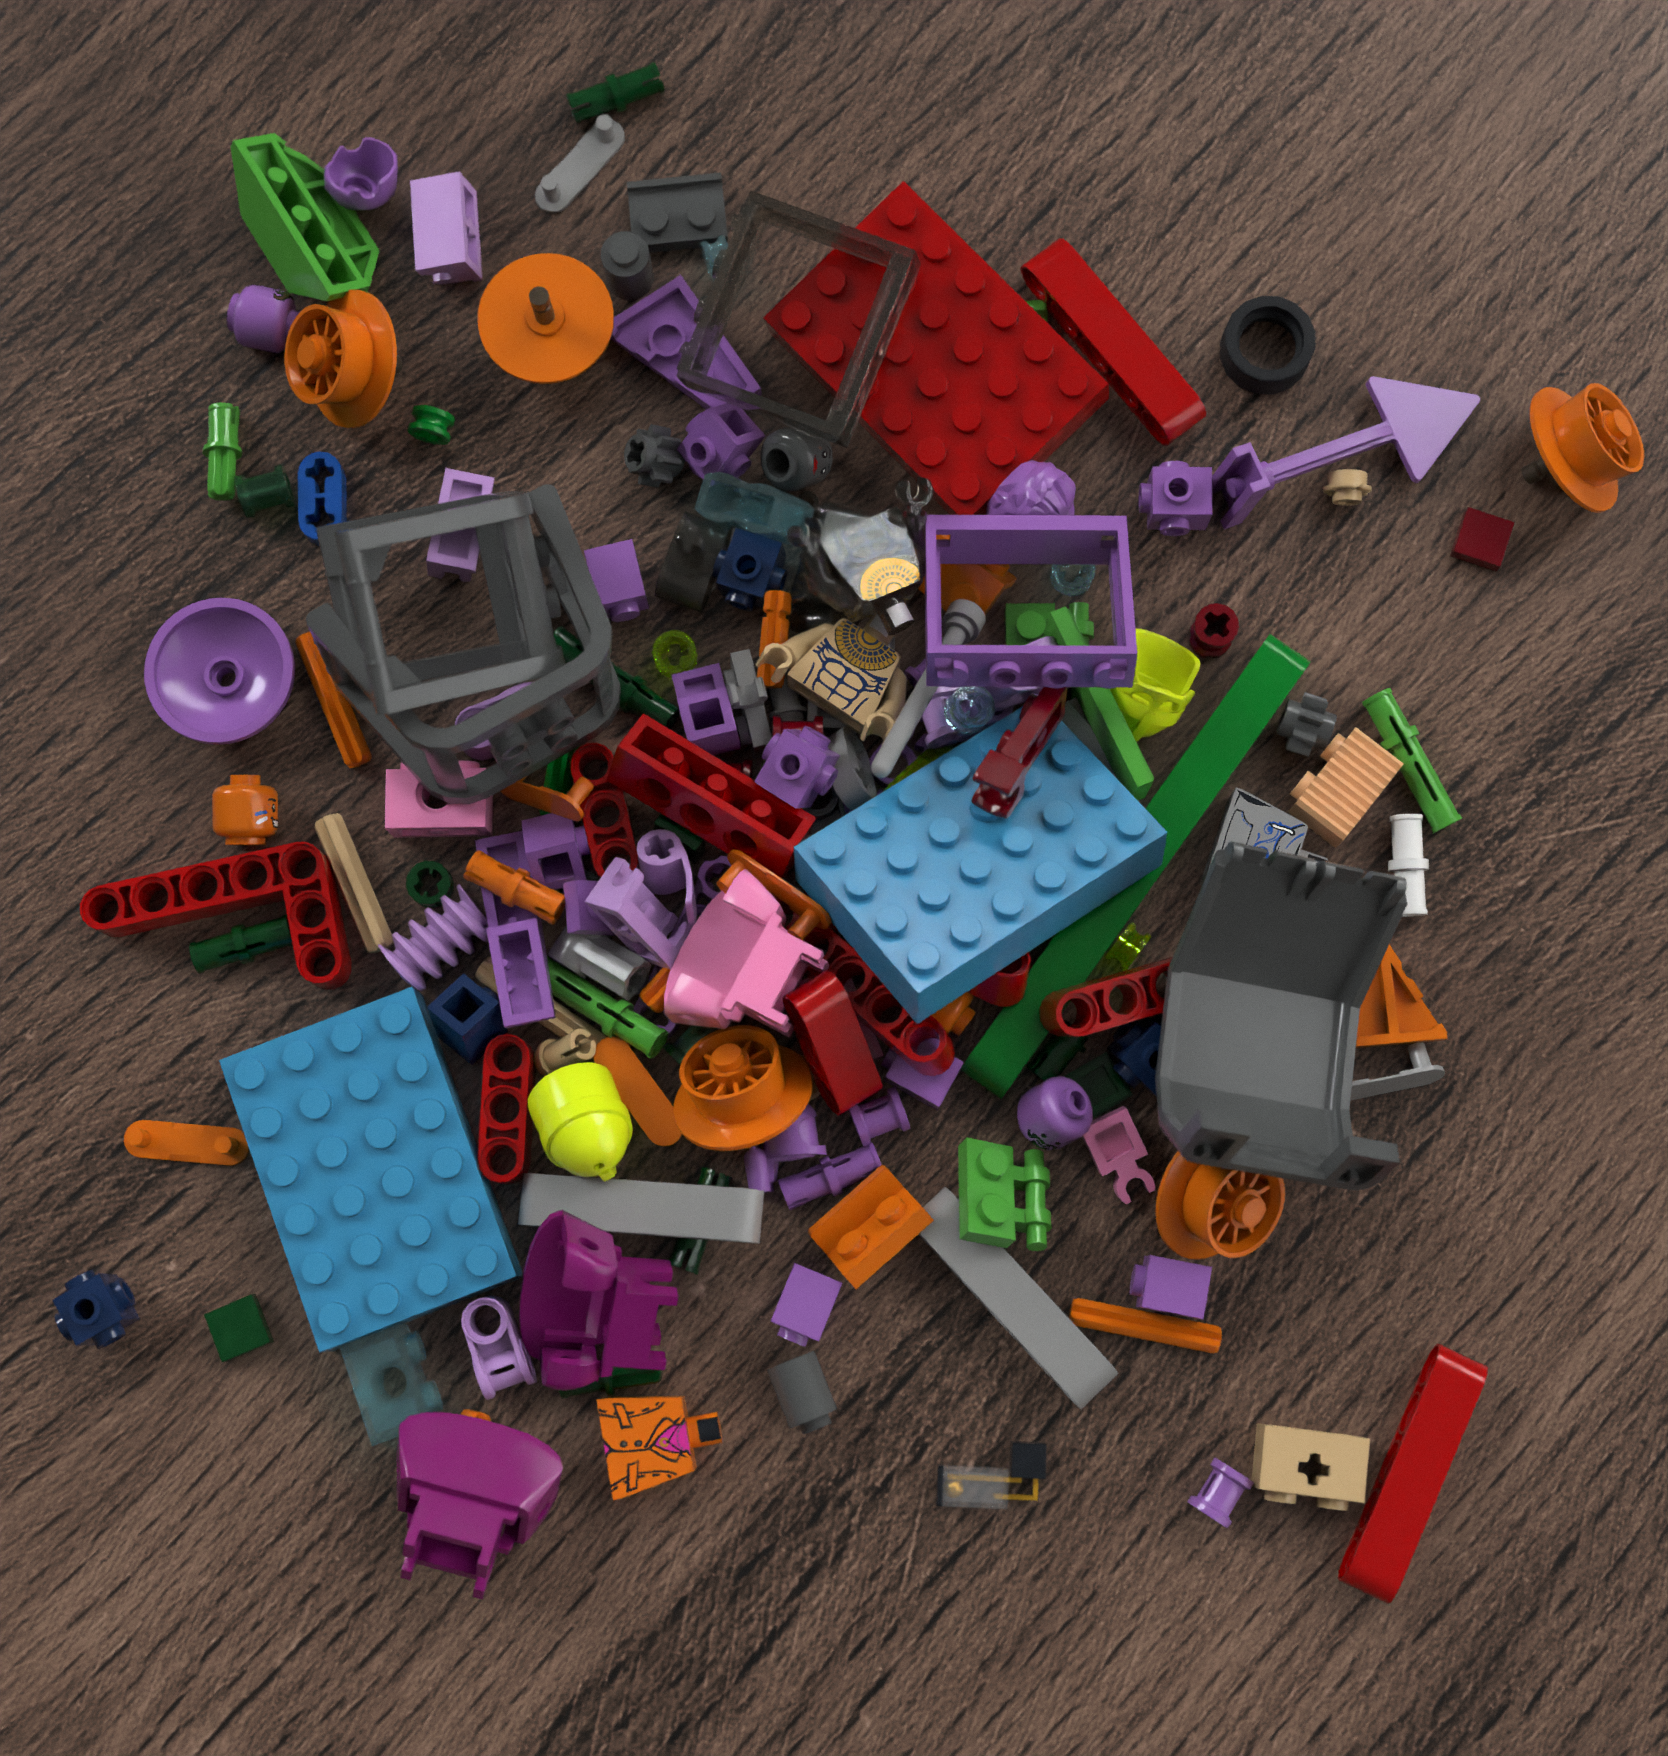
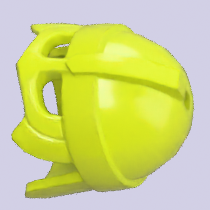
(1159, 685)
(581, 1119)

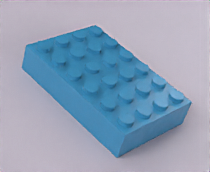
(954, 894)
(370, 1169)

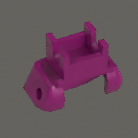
(585, 1295)
(461, 1485)

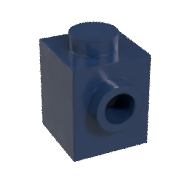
(467, 1018)

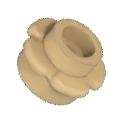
(1347, 486)

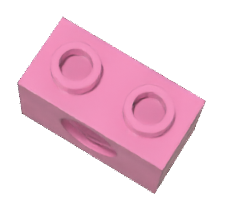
(410, 816)

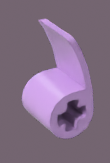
(667, 868)

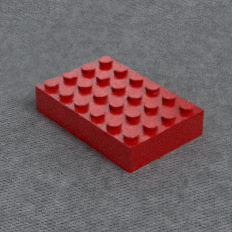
(970, 367)

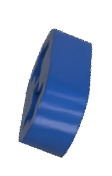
(310, 497)

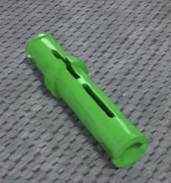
(1438, 808)
(644, 1035)

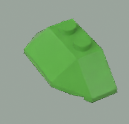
(297, 223)

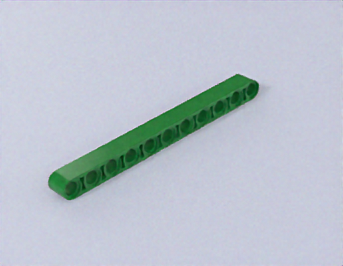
(1177, 808)

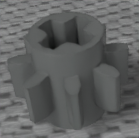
(653, 456)
(1306, 724)

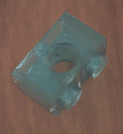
(369, 1361)

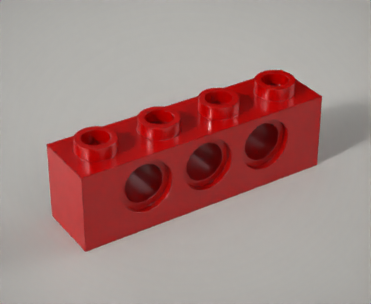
(708, 796)

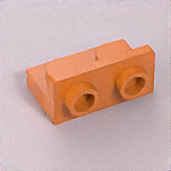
(869, 1226)

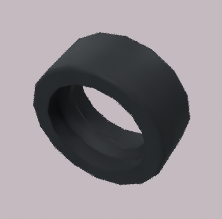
(1283, 313)

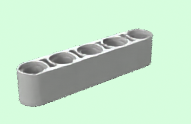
(646, 1207)
(1018, 1305)

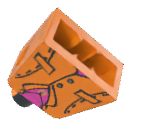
(651, 1440)

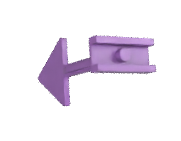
(1414, 418)

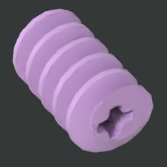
(437, 940)

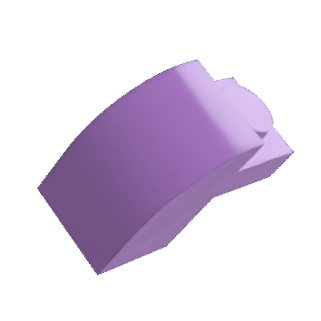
(706, 709)

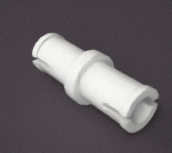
(1409, 860)

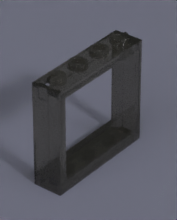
(730, 273)

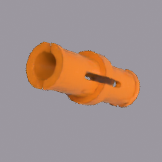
(515, 887)

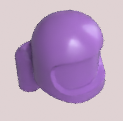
(794, 1143)

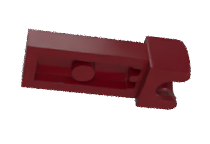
(1004, 770)

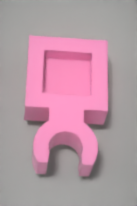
(1115, 1147)

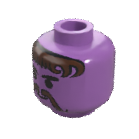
(261, 317)

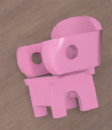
(738, 962)

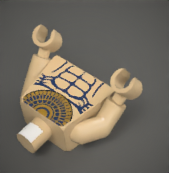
(844, 673)

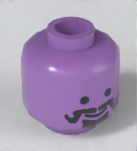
(1054, 1113)

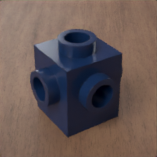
(749, 569)
(1137, 1052)
(112, 1312)

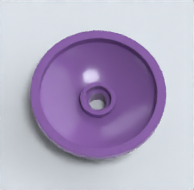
(201, 647)

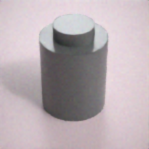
(627, 265)
(803, 1392)

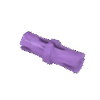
(829, 1176)

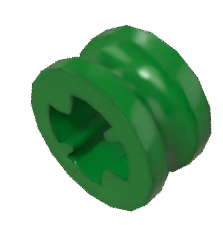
(431, 424)

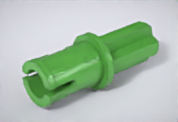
(222, 450)

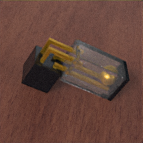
(988, 1485)

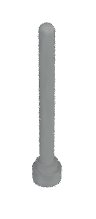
(960, 625)

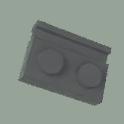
(678, 211)

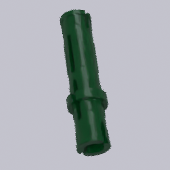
(634, 693)

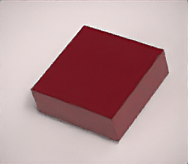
(1482, 539)

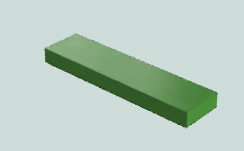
(1104, 715)

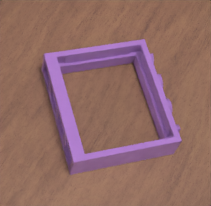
(1030, 541)

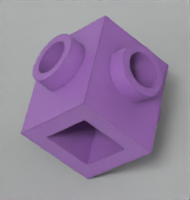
(720, 441)
(1177, 498)
(798, 766)

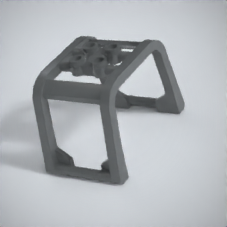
(512, 568)
(522, 728)

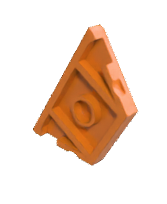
(1394, 1009)

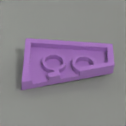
(659, 327)

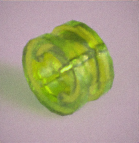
(662, 646)
(1128, 946)

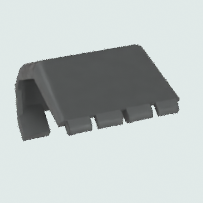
(1269, 1017)

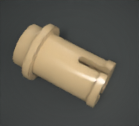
(563, 1052)

